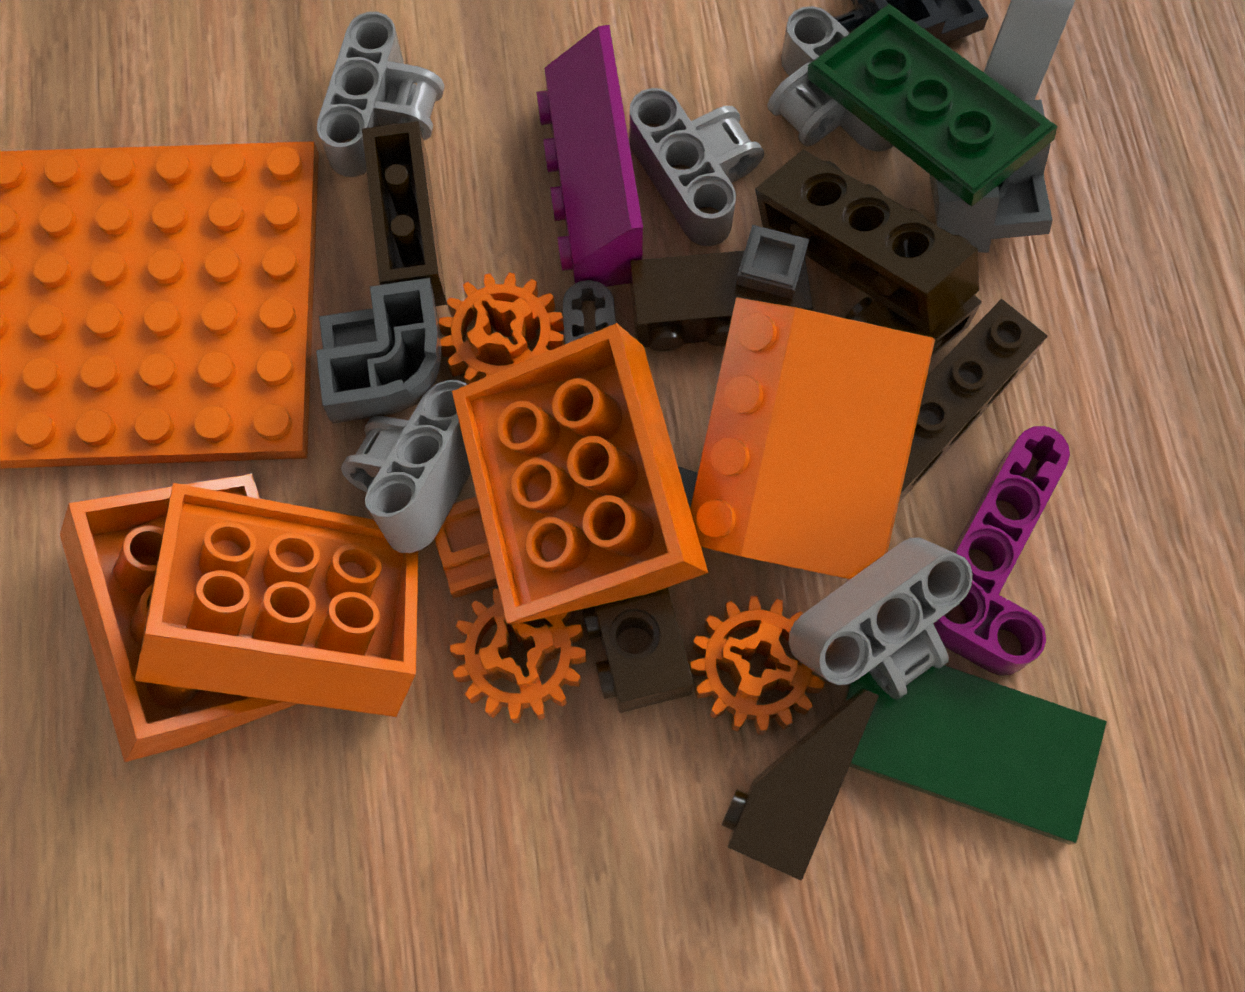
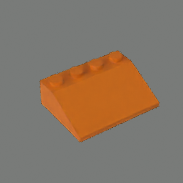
(808, 438)
(577, 479)
(113, 563)
(280, 604)

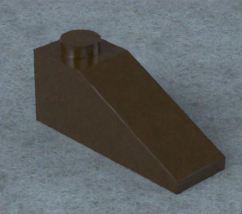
(795, 794)

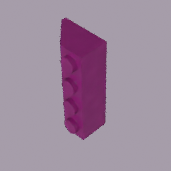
(592, 162)

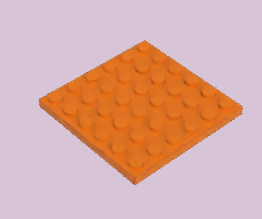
(156, 303)

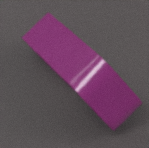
(1003, 543)

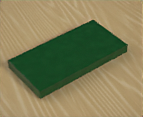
(931, 104)
(984, 749)

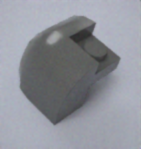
(1010, 210)
(380, 355)

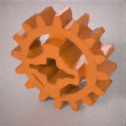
(509, 311)
(733, 657)
(495, 660)

